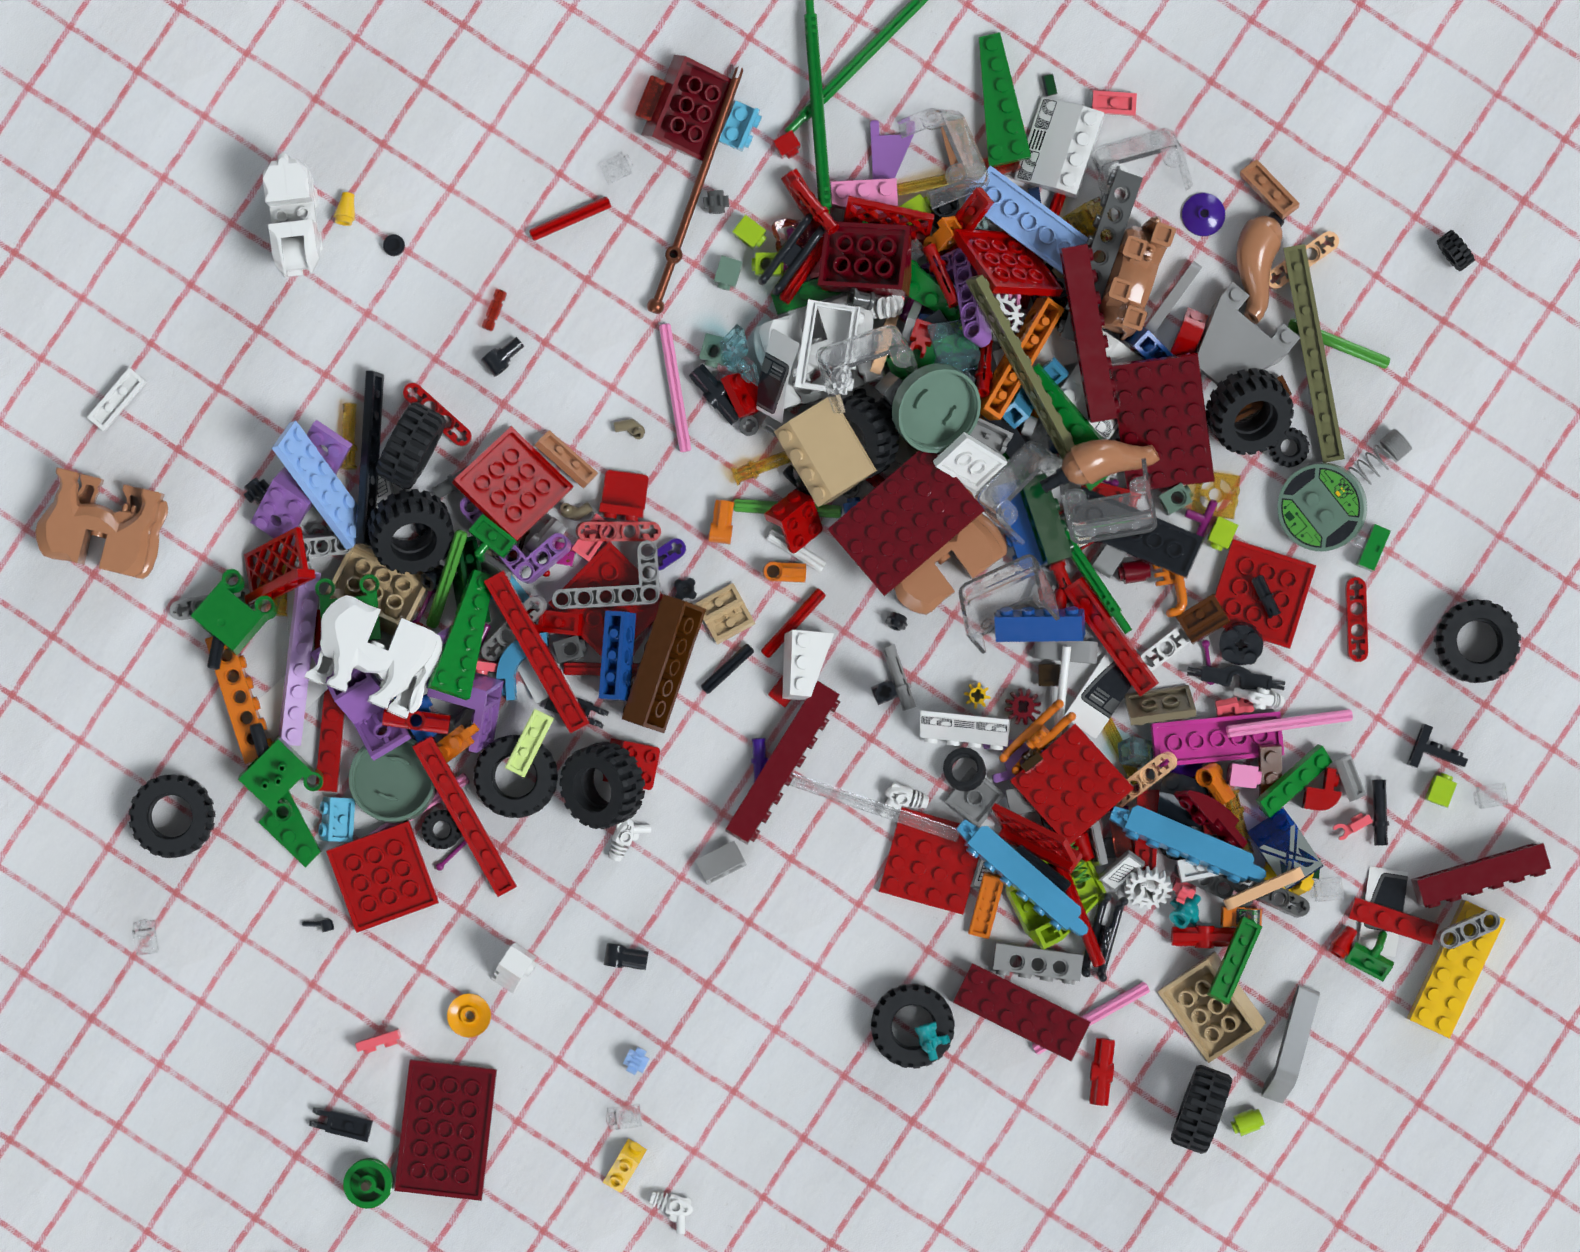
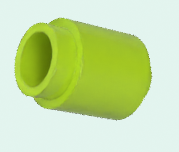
(1247, 1122)

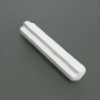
(803, 554)

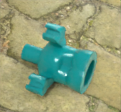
(1185, 913)
(929, 1040)

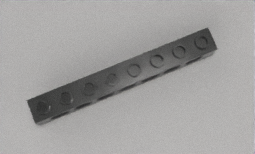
(1131, 185)

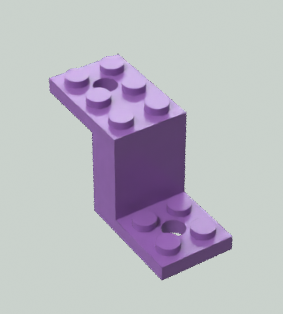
(284, 494)
(484, 699)
(365, 715)

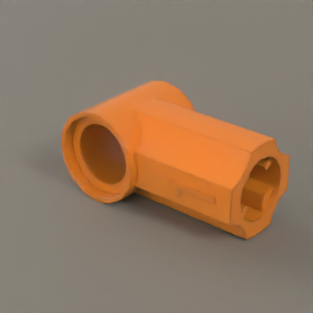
(721, 526)
(787, 572)
(1215, 784)

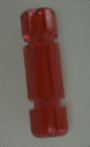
(494, 310)

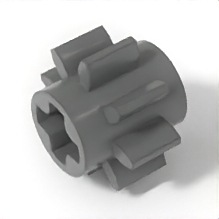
(716, 202)

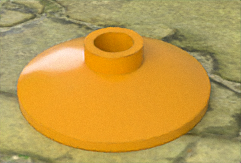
(457, 1015)

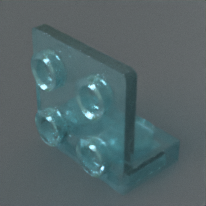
(952, 346)
(734, 351)

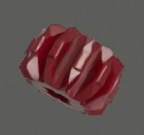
(1030, 707)

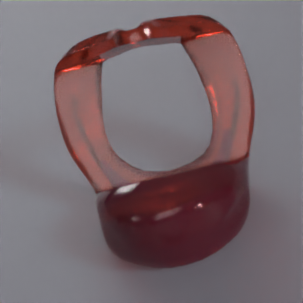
(791, 222)

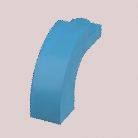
(1021, 406)
(509, 664)

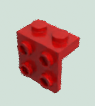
(624, 495)
(797, 519)
(647, 759)

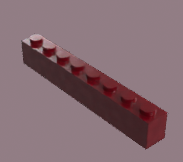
(1088, 333)
(782, 763)

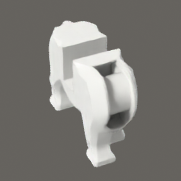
(293, 216)
(835, 328)
(401, 668)

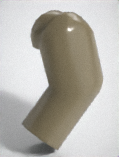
(631, 426)
(575, 513)

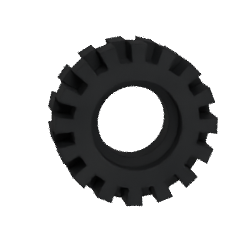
(1455, 250)
(1298, 457)
(431, 838)

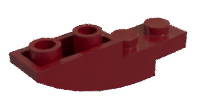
(1212, 813)

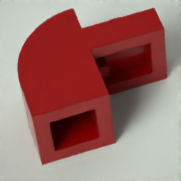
(1189, 332)
(1323, 798)

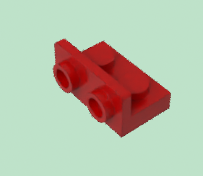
(742, 394)

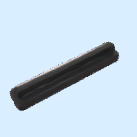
(727, 668)
(1055, 877)

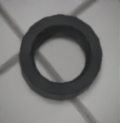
(961, 753)

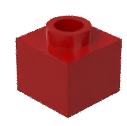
(787, 145)

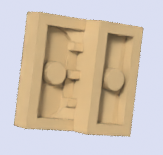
(725, 613)

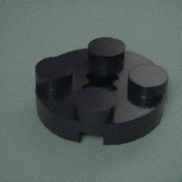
(1244, 655)

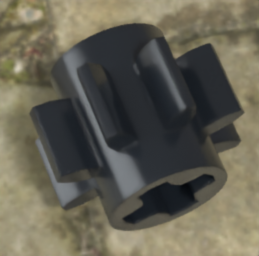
(256, 490)

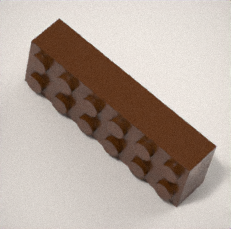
(663, 663)

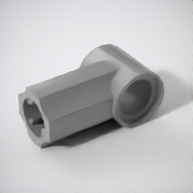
(548, 530)

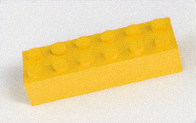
(1453, 975)

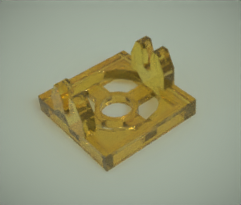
(1228, 512)

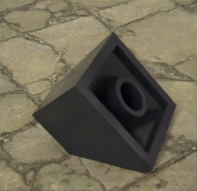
(1168, 803)

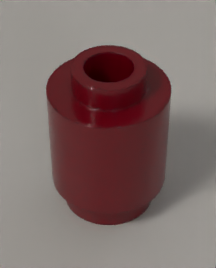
(1134, 571)

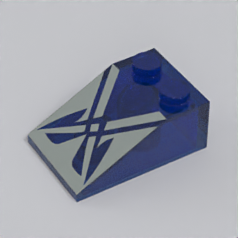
(1284, 846)

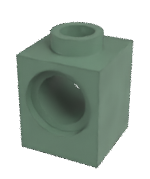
(727, 273)
(709, 343)
(1168, 505)

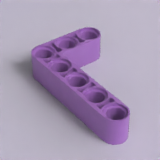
(973, 321)
(531, 560)

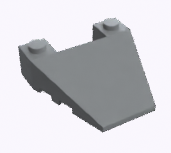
(1236, 343)

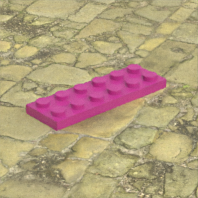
(1207, 739)

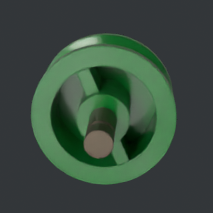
(368, 1183)

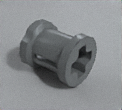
(861, 298)

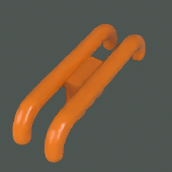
(1171, 578)
(1037, 734)

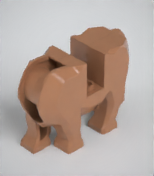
(1134, 276)
(129, 533)
(974, 547)

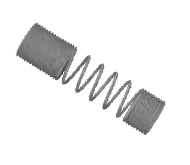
(1393, 444)

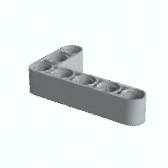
(328, 548)
(595, 592)
(1293, 1045)

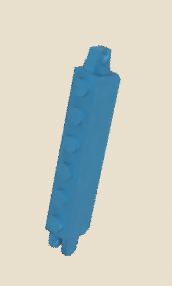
(1187, 843)
(1023, 876)

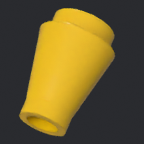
(345, 210)

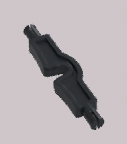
(1224, 677)

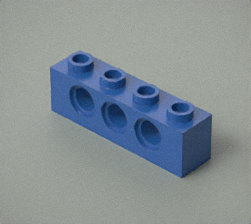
(617, 655)

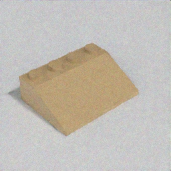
(825, 452)
(397, 593)
(1208, 1022)

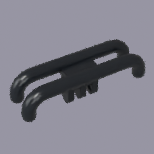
(792, 254)
(1104, 934)

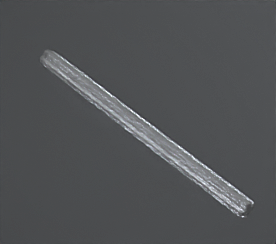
(875, 807)

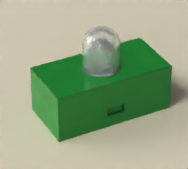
(1371, 547)

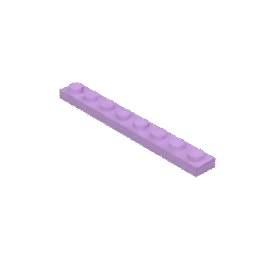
(298, 662)

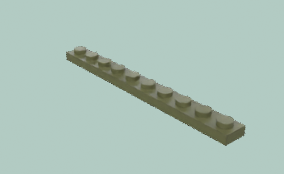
(1313, 353)
(1021, 364)

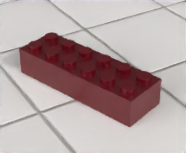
(1480, 874)
(1022, 1012)

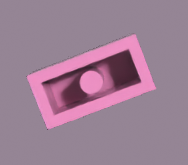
(1243, 776)

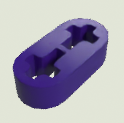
(674, 556)

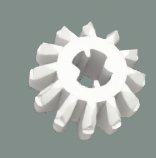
(887, 306)

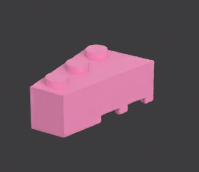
(875, 190)

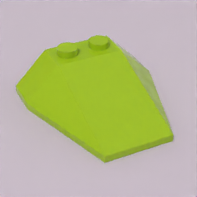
(1038, 926)

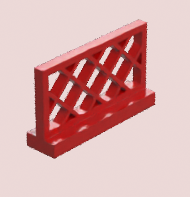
(918, 231)
(280, 582)
(1038, 839)

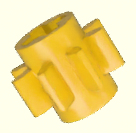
(972, 699)

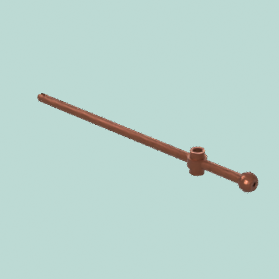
(656, 305)

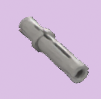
(897, 673)

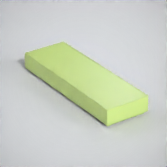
(529, 743)

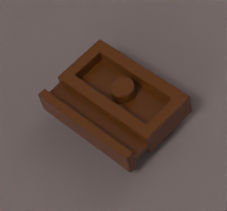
(1203, 619)

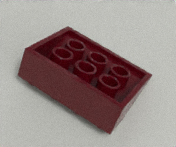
(687, 107)
(867, 258)

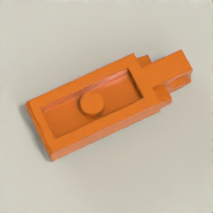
(457, 741)

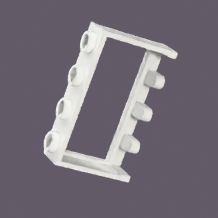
(856, 320)

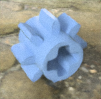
(636, 1060)

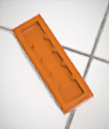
(986, 905)

